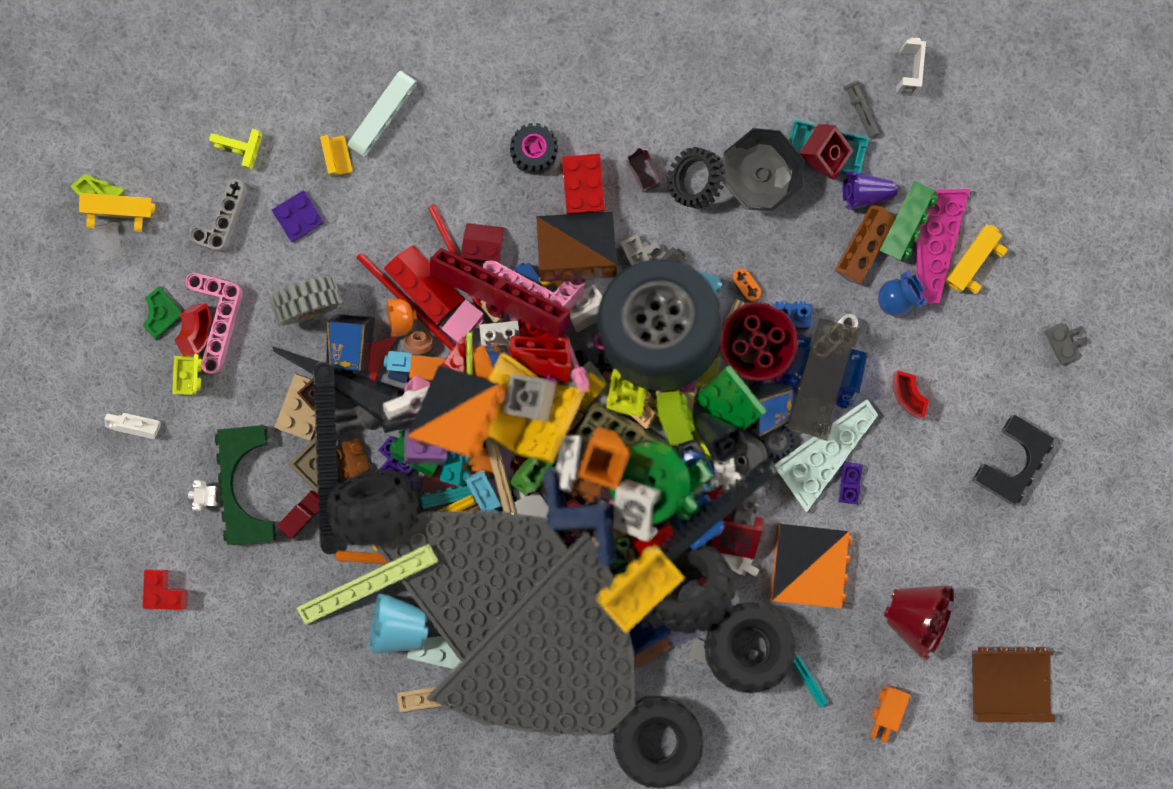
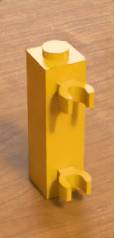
(115, 206)
(973, 258)

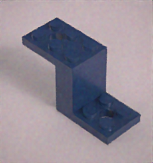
(578, 516)

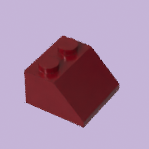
(826, 150)
(482, 243)

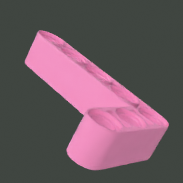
(566, 295)
(219, 319)

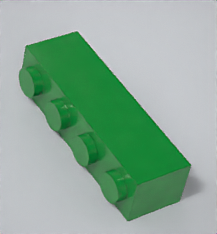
(909, 221)

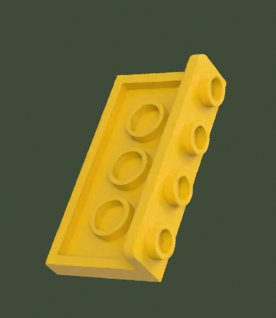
(639, 588)

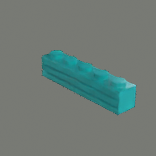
(445, 497)

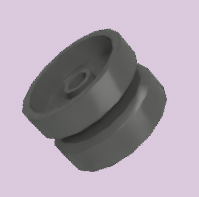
(753, 453)

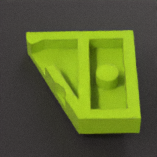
(89, 185)

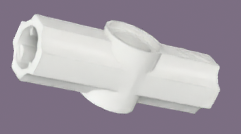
(402, 405)

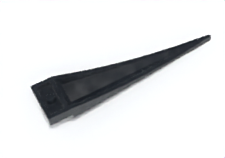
(361, 390)

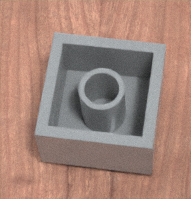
(529, 397)

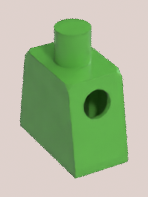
(528, 478)

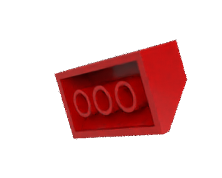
(432, 295)

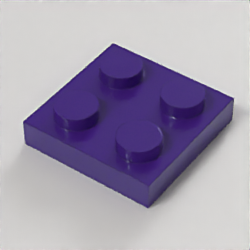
(297, 216)

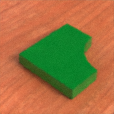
(162, 313)

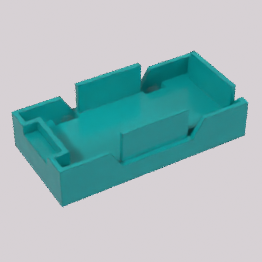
(800, 135)

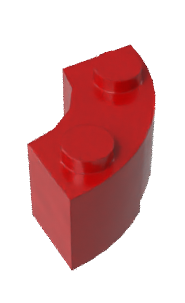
(194, 329)
(908, 395)

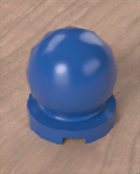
(899, 296)

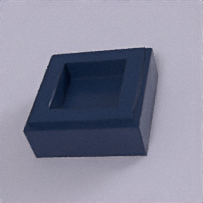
(398, 377)

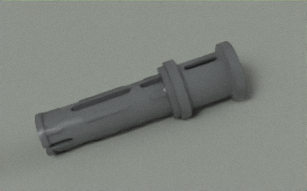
(855, 101)

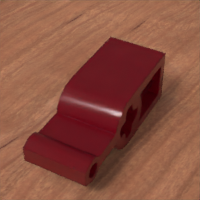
(299, 516)

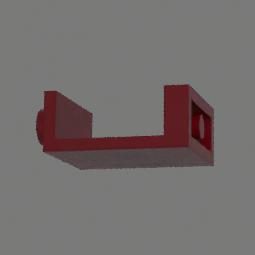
(738, 539)

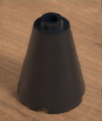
(718, 436)

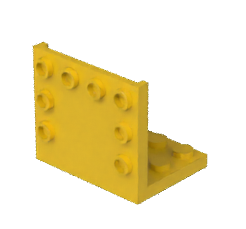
(531, 436)

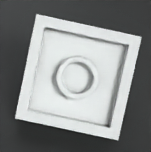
(586, 309)

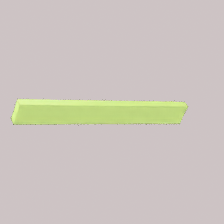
(367, 584)

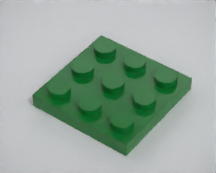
(730, 400)

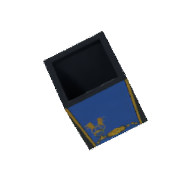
(349, 342)
(778, 403)

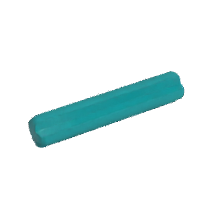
(809, 682)

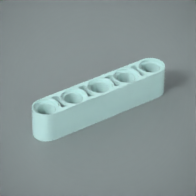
(382, 113)

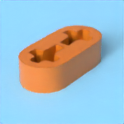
(750, 282)

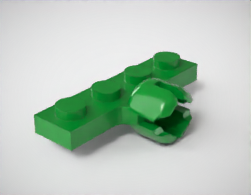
(698, 475)

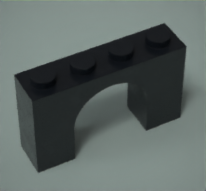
(1035, 444)

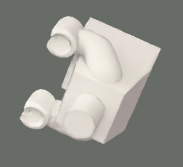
(725, 474)
(204, 495)

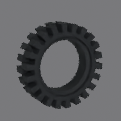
(713, 183)

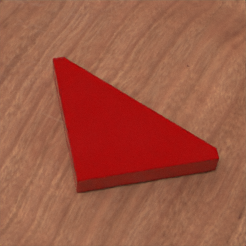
(377, 356)

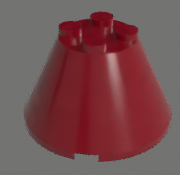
(758, 341)
(920, 616)

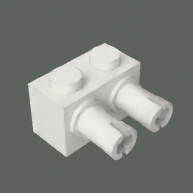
(498, 333)

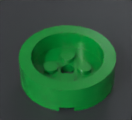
(670, 473)

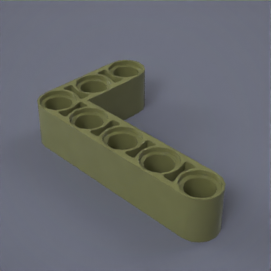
(621, 429)

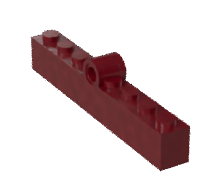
(500, 293)

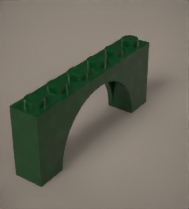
(233, 446)

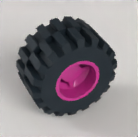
(533, 148)

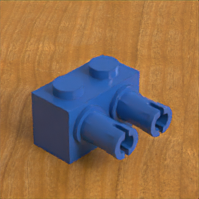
(798, 313)

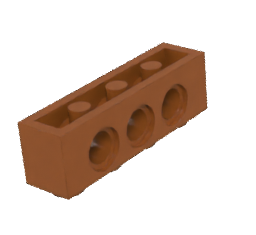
(865, 244)

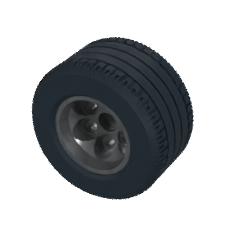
(672, 288)

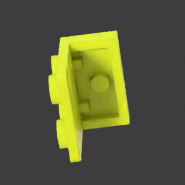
(185, 375)

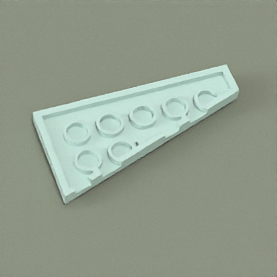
(816, 461)

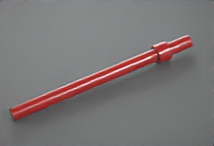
(448, 241)

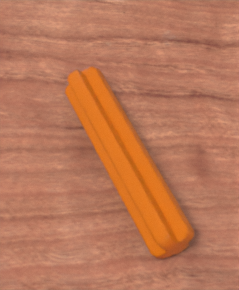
(362, 557)

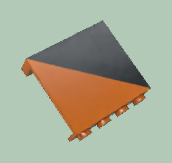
(457, 412)
(810, 566)

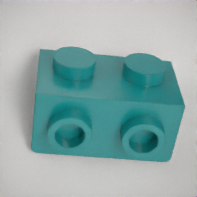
(455, 469)

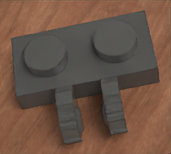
(1062, 343)

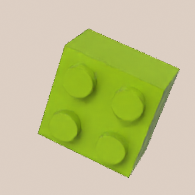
(675, 416)

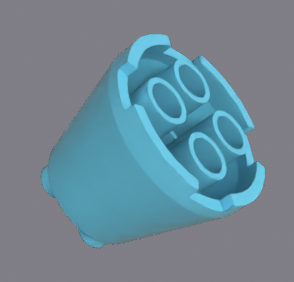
(396, 626)

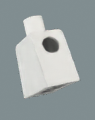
(530, 505)

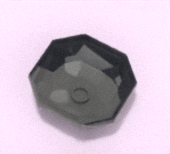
(763, 169)

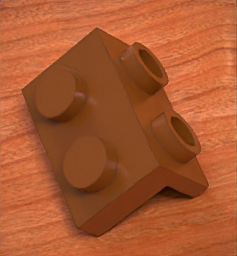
(352, 459)
(587, 489)

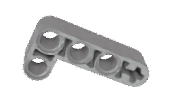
(222, 215)

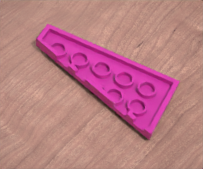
(938, 241)

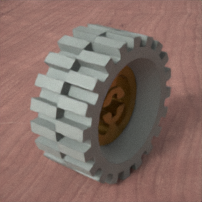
(305, 300)

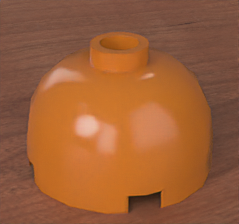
(400, 317)

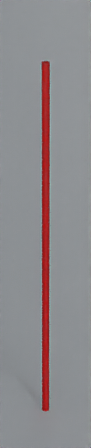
(399, 295)

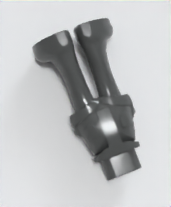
(364, 419)

